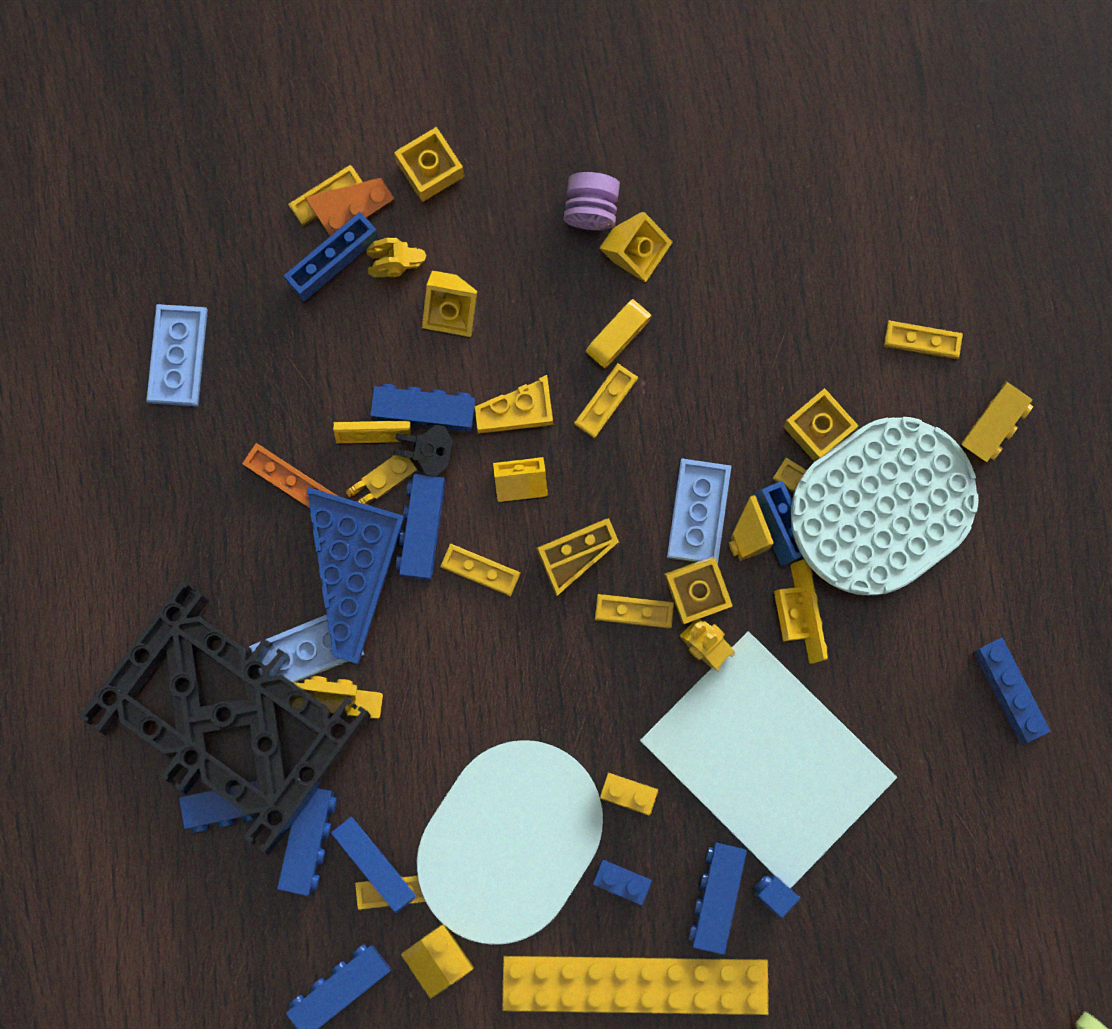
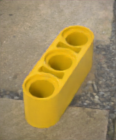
(618, 333)

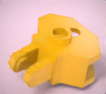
(393, 257)
(707, 643)

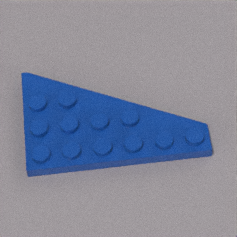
(353, 558)

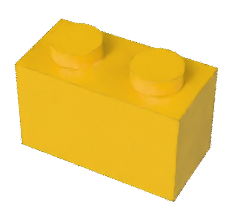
(628, 794)

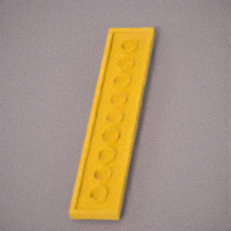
(635, 985)

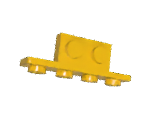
(800, 612)
(333, 694)

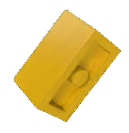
(520, 479)

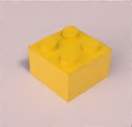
(429, 164)
(820, 425)
(698, 590)

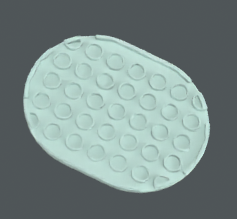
(884, 506)
(509, 842)

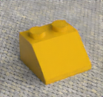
(437, 961)

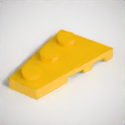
(519, 409)

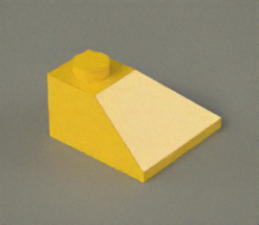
(636, 245)
(449, 304)
(751, 532)

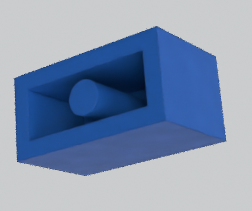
(622, 882)
(775, 895)

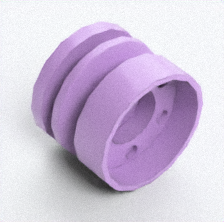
(591, 201)

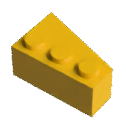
(997, 422)
(574, 553)

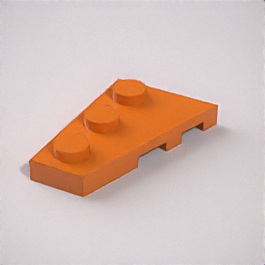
(340, 205)

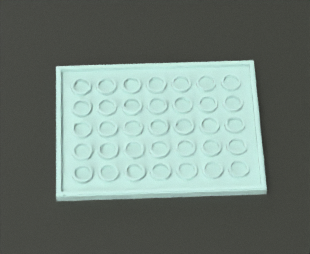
(768, 760)

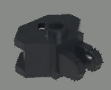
(425, 450)

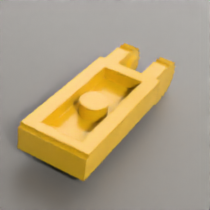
(383, 479)

